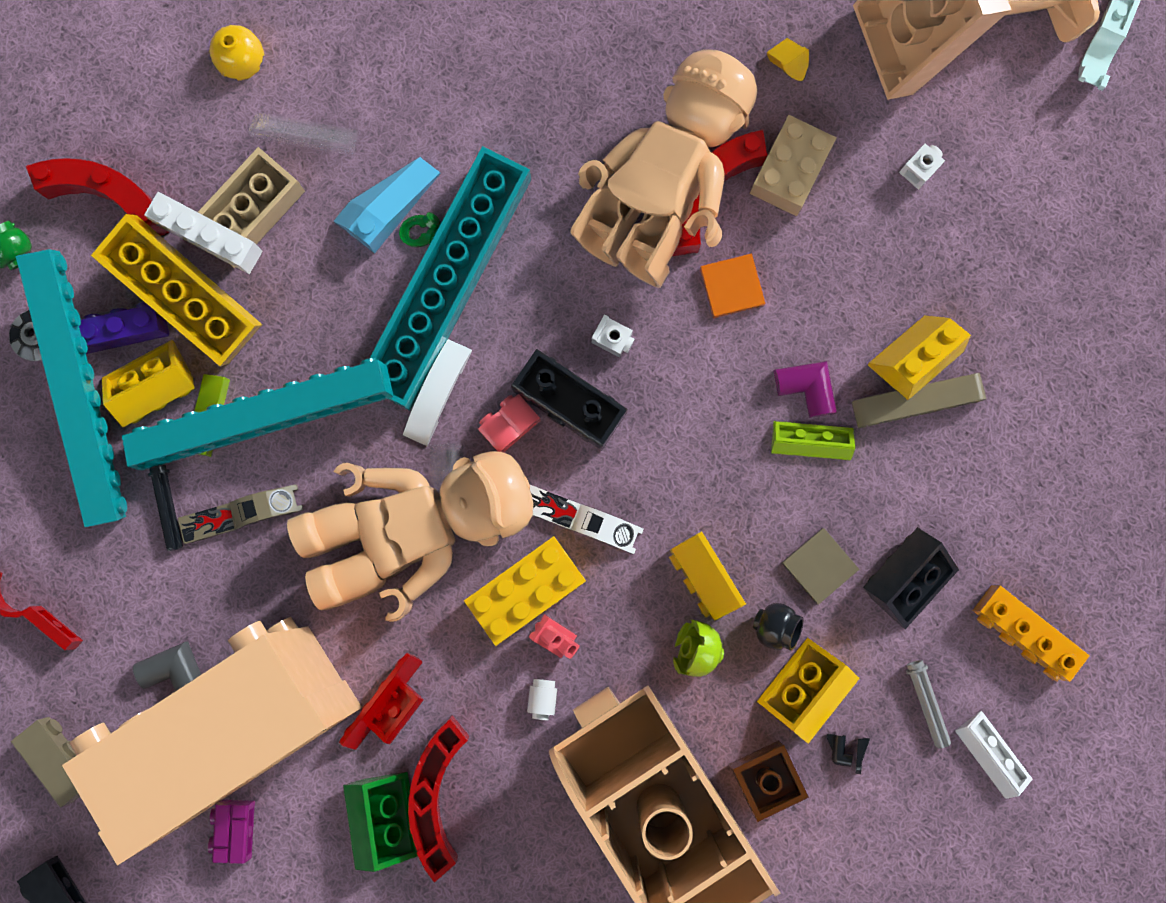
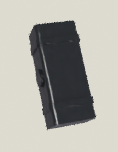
(569, 399)

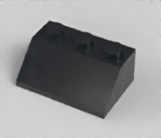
(911, 577)

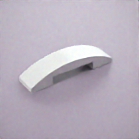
(436, 392)

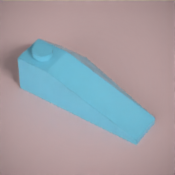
(382, 207)

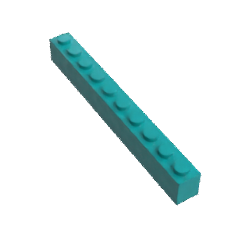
(72, 386)
(258, 415)

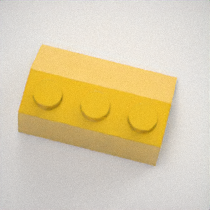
(920, 354)
(146, 384)
(706, 577)
(808, 690)

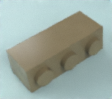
(45, 753)

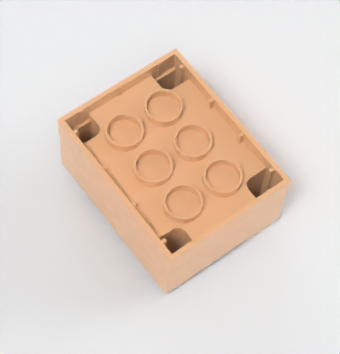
(208, 736)

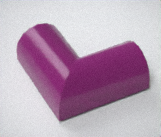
(813, 381)

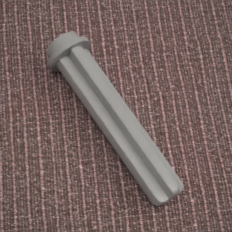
(928, 702)

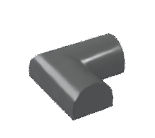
(173, 664)

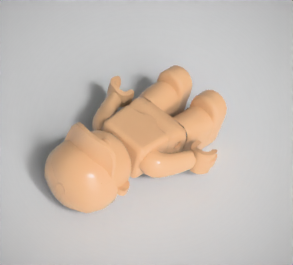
(666, 169)
(415, 525)

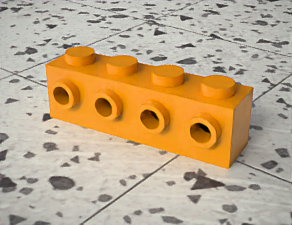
(1030, 633)

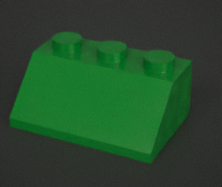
(379, 821)

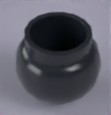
(778, 626)

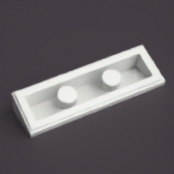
(994, 755)

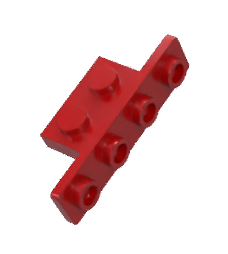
(388, 708)

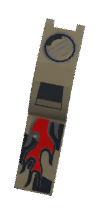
(238, 514)

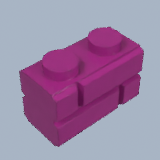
(232, 831)

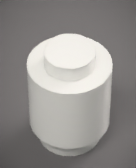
(542, 699)

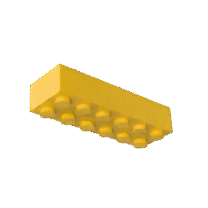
(176, 289)

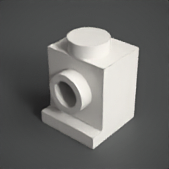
(917, 171)
(602, 339)

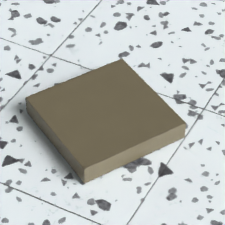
(820, 566)

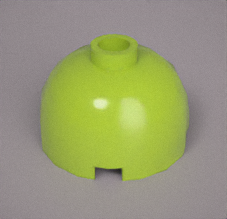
(699, 649)

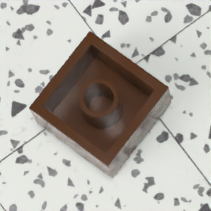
(768, 780)

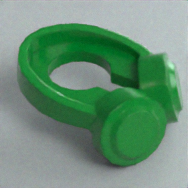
(429, 220)

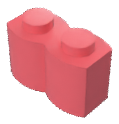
(508, 423)

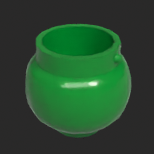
(12, 243)

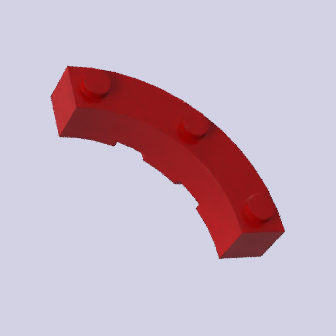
(736, 156)
(78, 176)
(424, 810)

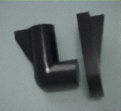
(839, 756)

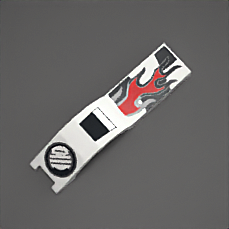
(584, 519)

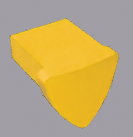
(790, 58)

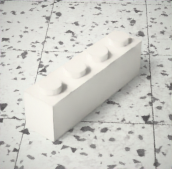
(203, 232)

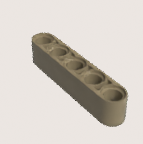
(929, 399)

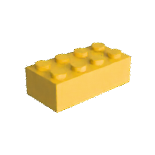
(524, 591)

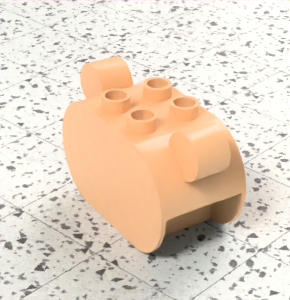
(655, 806)

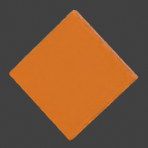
(732, 285)

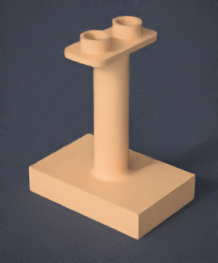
(921, 37)

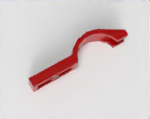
(45, 622)

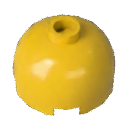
(236, 52)

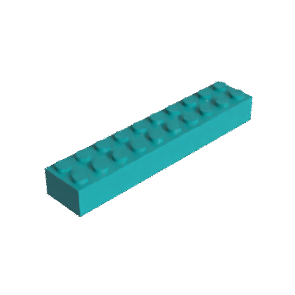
(449, 272)

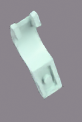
(1106, 42)

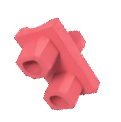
(554, 637)

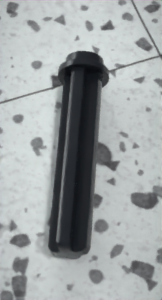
(165, 507)

